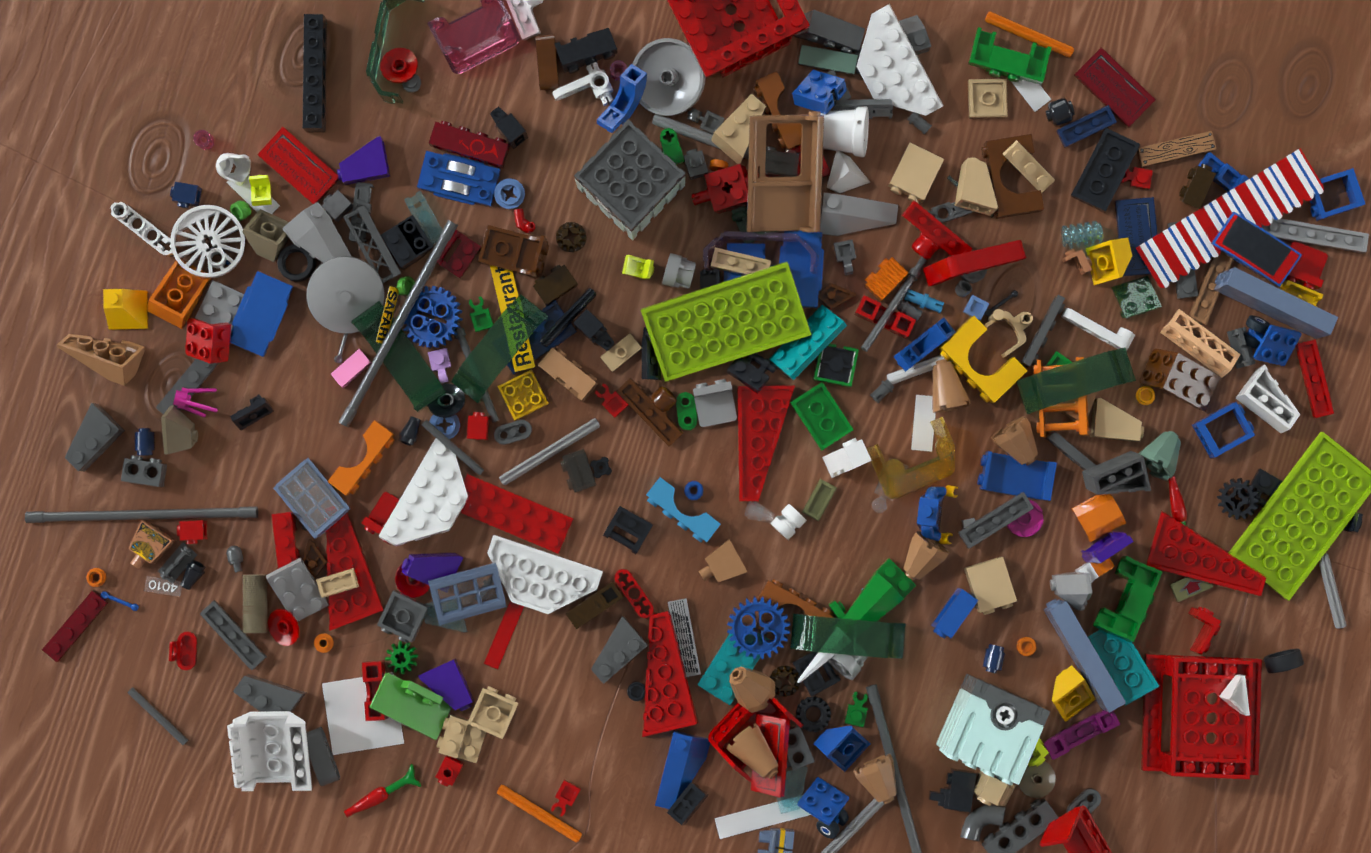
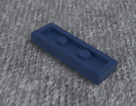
(1086, 126)

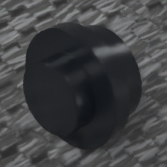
(636, 691)

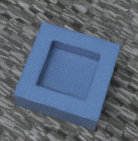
(976, 307)

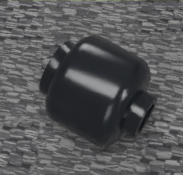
(1060, 111)

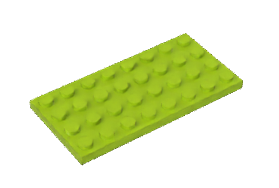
(726, 321)
(1304, 515)

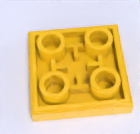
(523, 395)

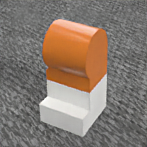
(1096, 569)

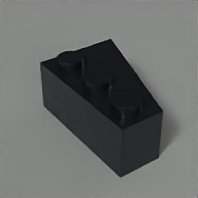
(586, 50)

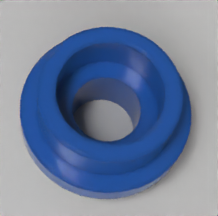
(693, 496)

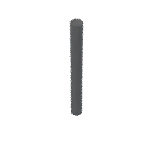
(452, 447)
(158, 716)

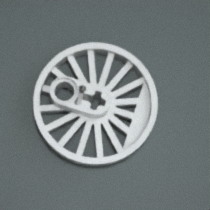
(195, 216)

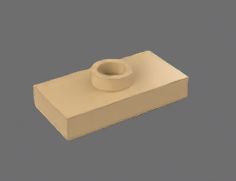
(621, 352)
(337, 583)

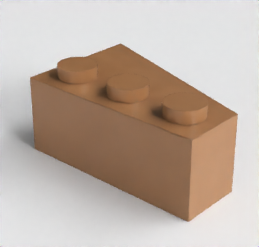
(568, 374)

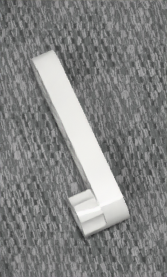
(143, 230)
(1120, 340)

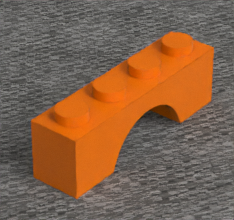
(377, 439)

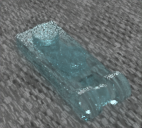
(424, 216)

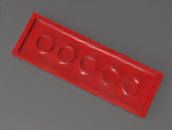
(515, 514)

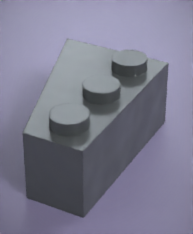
(832, 32)
(93, 438)
(1118, 475)
(618, 651)
(267, 695)

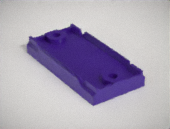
(1106, 547)

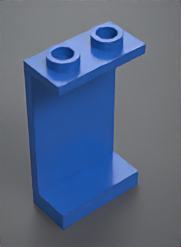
(1007, 476)

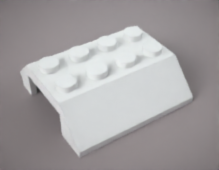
(269, 750)

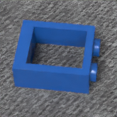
(1353, 191)
(1206, 438)
(954, 613)

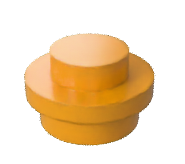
(1145, 395)

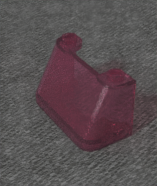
(475, 35)

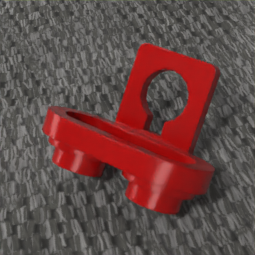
(184, 650)

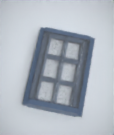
(311, 498)
(467, 593)

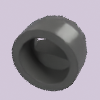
(963, 288)

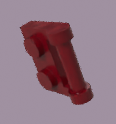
(461, 257)

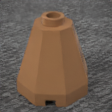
(1017, 441)
(923, 556)
(752, 688)
(878, 778)

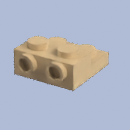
(493, 712)
(461, 739)

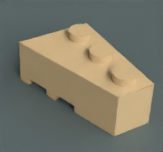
(733, 134)
(992, 790)

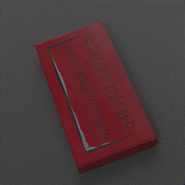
(1114, 87)

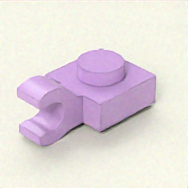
(440, 362)

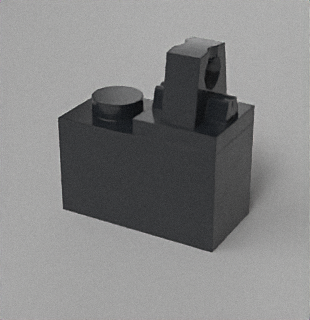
(509, 127)
(594, 330)
(959, 791)

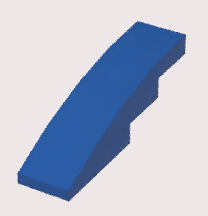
(1225, 175)

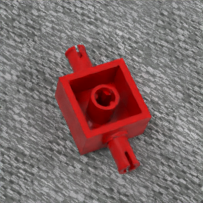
(717, 185)

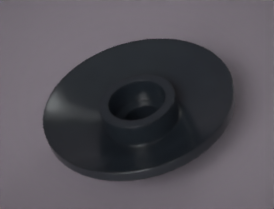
(454, 397)

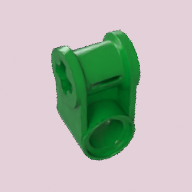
(671, 149)

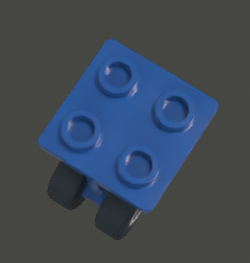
(1275, 345)
(826, 805)

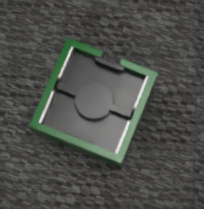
(836, 365)

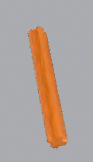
(1029, 34)
(539, 813)

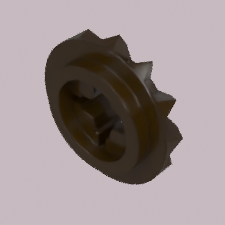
(579, 241)
(783, 671)

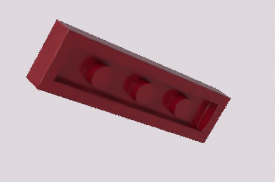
(75, 626)

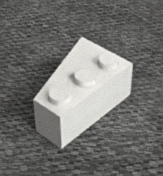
(1267, 400)
(847, 458)

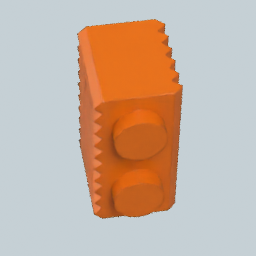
(885, 279)

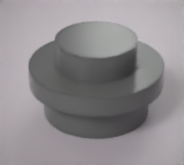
(413, 84)

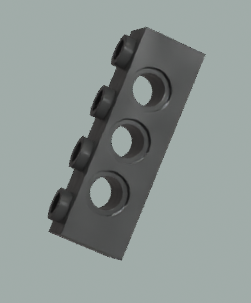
(1030, 832)

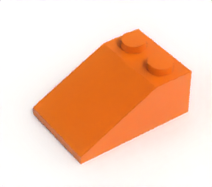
(177, 295)

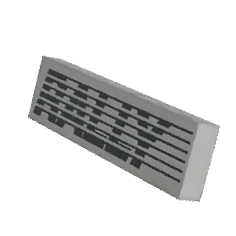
(684, 634)

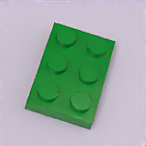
(821, 416)

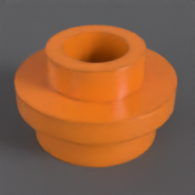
(90, 577)
(329, 640)

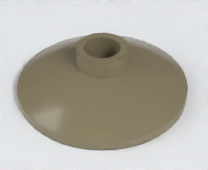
(1044, 787)

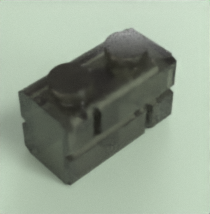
(781, 163)
(578, 470)

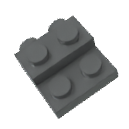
(402, 616)

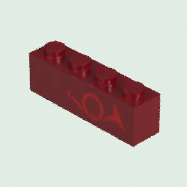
(468, 144)

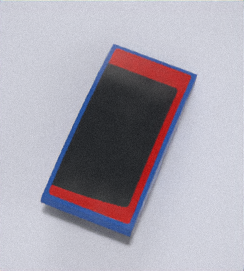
(1256, 249)

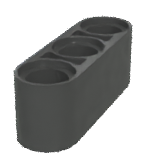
(322, 757)

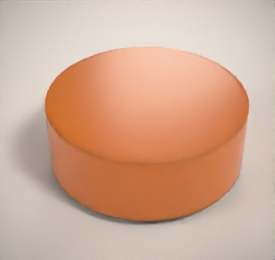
(717, 164)
(1026, 646)

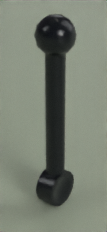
(988, 312)

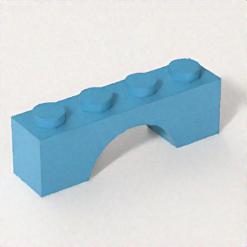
(663, 495)

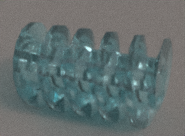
(1081, 234)

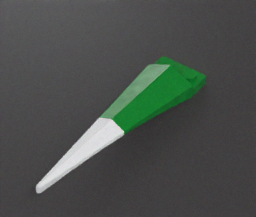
(880, 595)

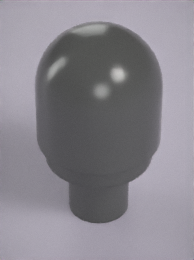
(235, 557)

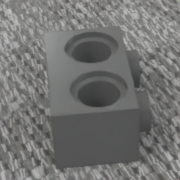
(143, 475)
(799, 745)

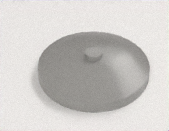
(672, 77)
(343, 291)

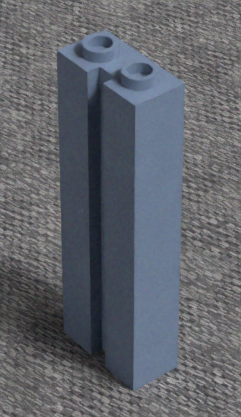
(1275, 303)
(1084, 655)

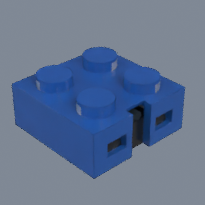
(819, 91)

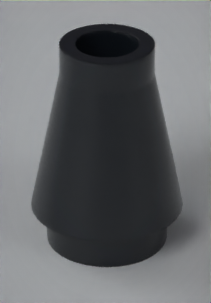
(410, 431)
(192, 574)

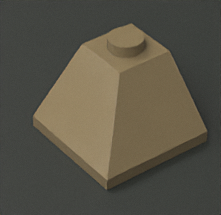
(266, 235)
(177, 431)

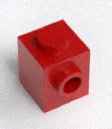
(478, 426)
(192, 531)
(449, 771)

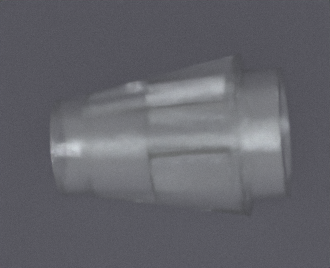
(758, 512)

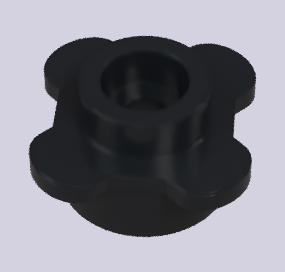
(599, 472)

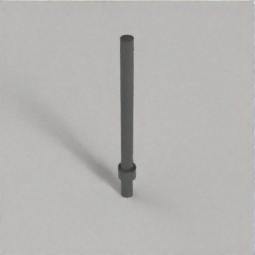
(913, 275)
(466, 350)

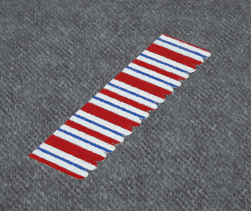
(1256, 199)

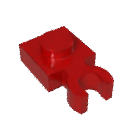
(1138, 178)
(613, 402)
(566, 794)

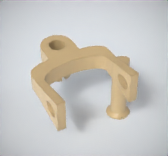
(1015, 322)

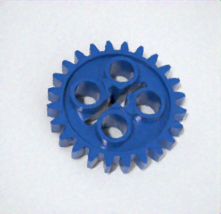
(425, 334)
(775, 625)

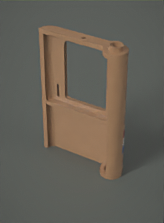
(785, 201)

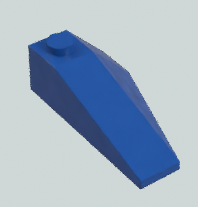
(681, 766)

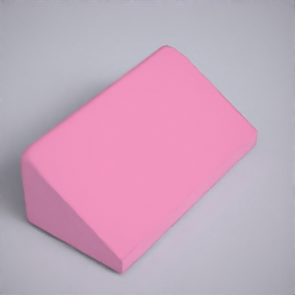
(351, 368)

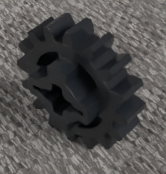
(1238, 507)

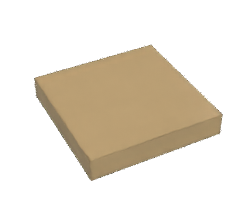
(987, 98)

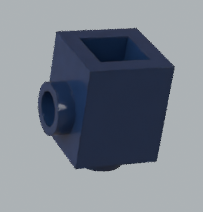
(185, 194)

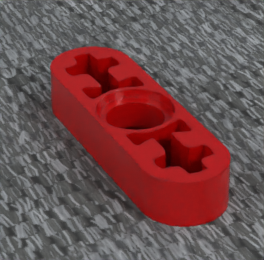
(646, 602)

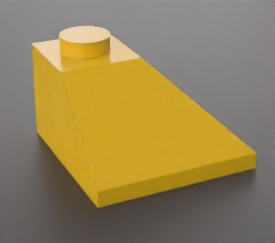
(1109, 260)
(126, 308)
(1071, 693)

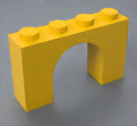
(957, 349)

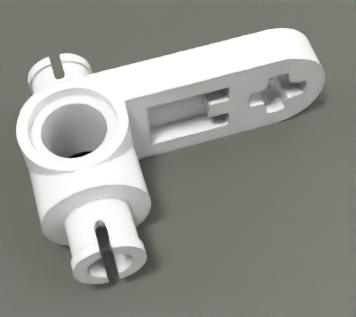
(602, 92)

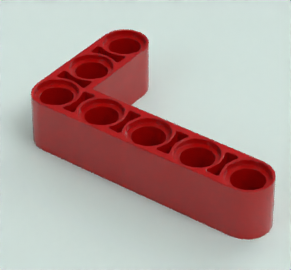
(974, 261)

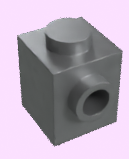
(337, 205)

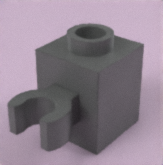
(695, 164)

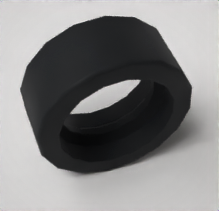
(295, 277)
(1283, 661)

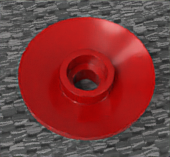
(398, 58)
(409, 588)
(283, 627)

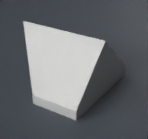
(845, 174)
(1236, 695)

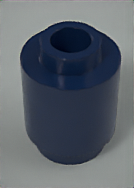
(144, 442)
(994, 658)

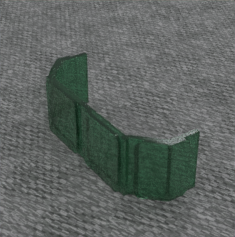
(376, 48)
(498, 347)
(402, 360)
(1075, 380)
(847, 636)

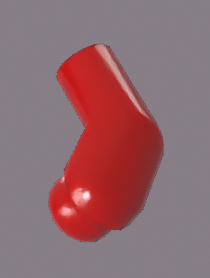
(523, 224)

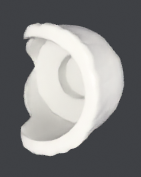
(225, 164)

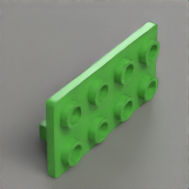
(411, 705)

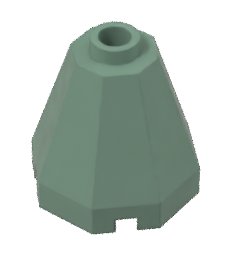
(1162, 455)

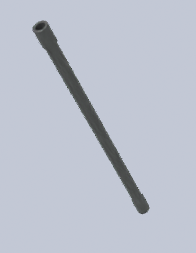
(351, 409)
(41, 516)
(875, 701)

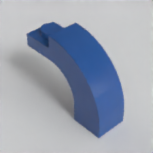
(627, 99)
(924, 344)

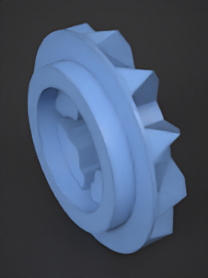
(507, 185)
(451, 430)

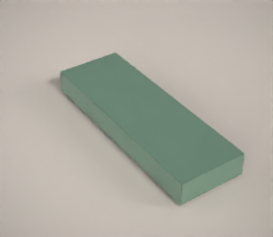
(828, 59)

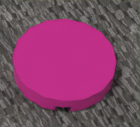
(1028, 523)

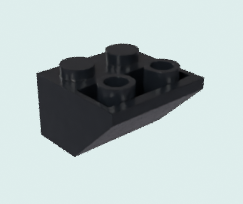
(407, 242)

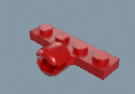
(932, 234)

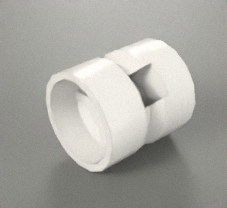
(788, 521)

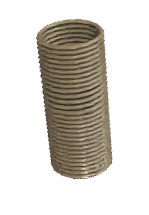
(255, 595)

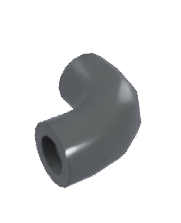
(981, 817)

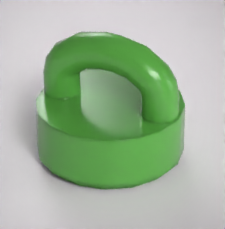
(240, 210)
(405, 285)

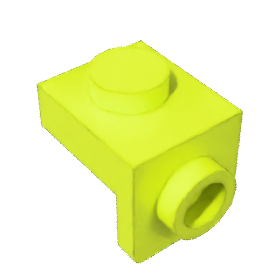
(260, 190)
(638, 267)
(1039, 754)

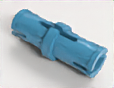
(924, 300)

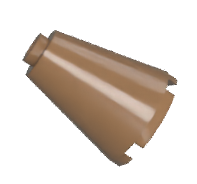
(947, 388)
(754, 751)

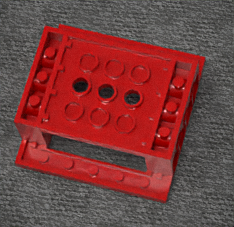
(724, 49)
(1237, 736)

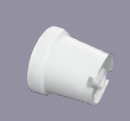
(847, 131)

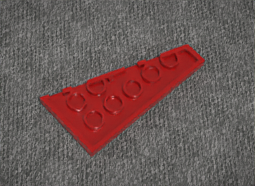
(758, 432)
(344, 554)
(1189, 554)
(666, 685)

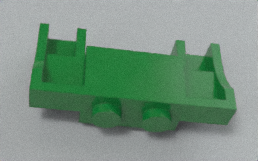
(1007, 62)
(1133, 602)

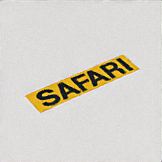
(387, 314)

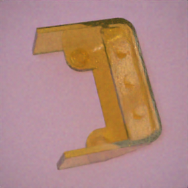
(899, 482)

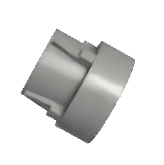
(678, 272)
(847, 665)

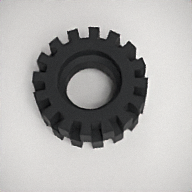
(813, 702)

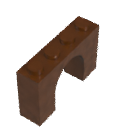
(1009, 202)

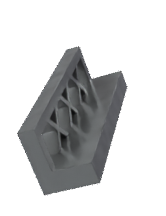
(376, 237)

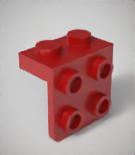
(1309, 266)
(208, 341)
(380, 513)
(1210, 628)

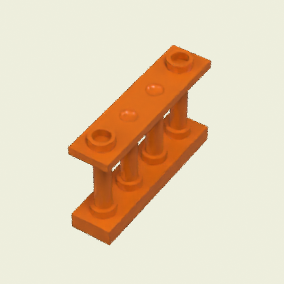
(1079, 406)

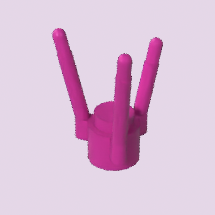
(183, 401)

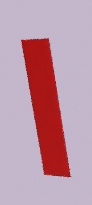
(503, 635)

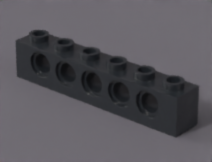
(314, 73)

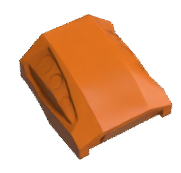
(1099, 515)

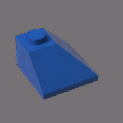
(842, 745)

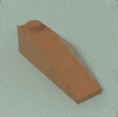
(109, 359)

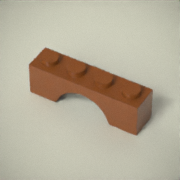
(770, 89)
(778, 594)

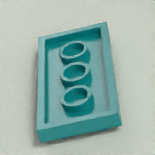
(798, 354)
(726, 660)
(1124, 665)

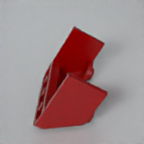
(738, 720)
(1076, 832)

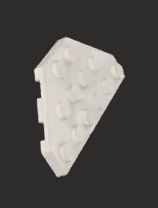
(892, 66)
(430, 499)
(540, 578)

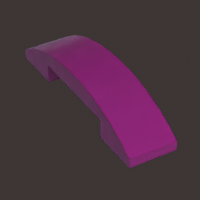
(1080, 732)

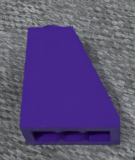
(365, 164)
(431, 566)
(450, 684)

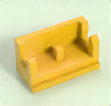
(1301, 292)

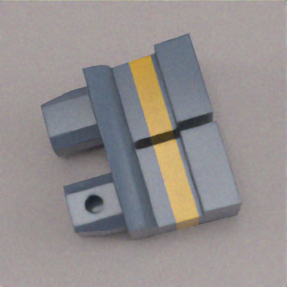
(779, 840)

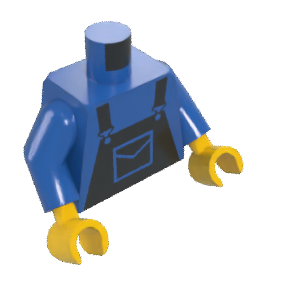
(930, 513)

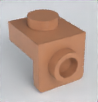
(1083, 262)

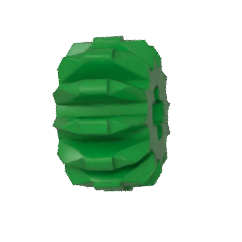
(395, 659)

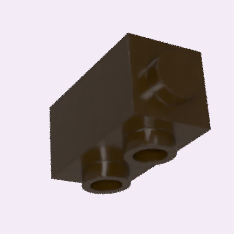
(1198, 185)

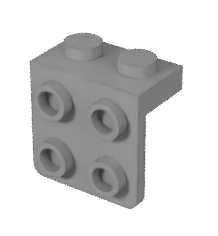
(714, 403)

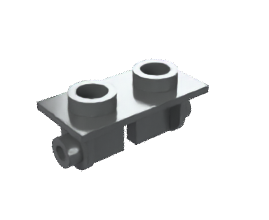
(1238, 343)
(177, 563)

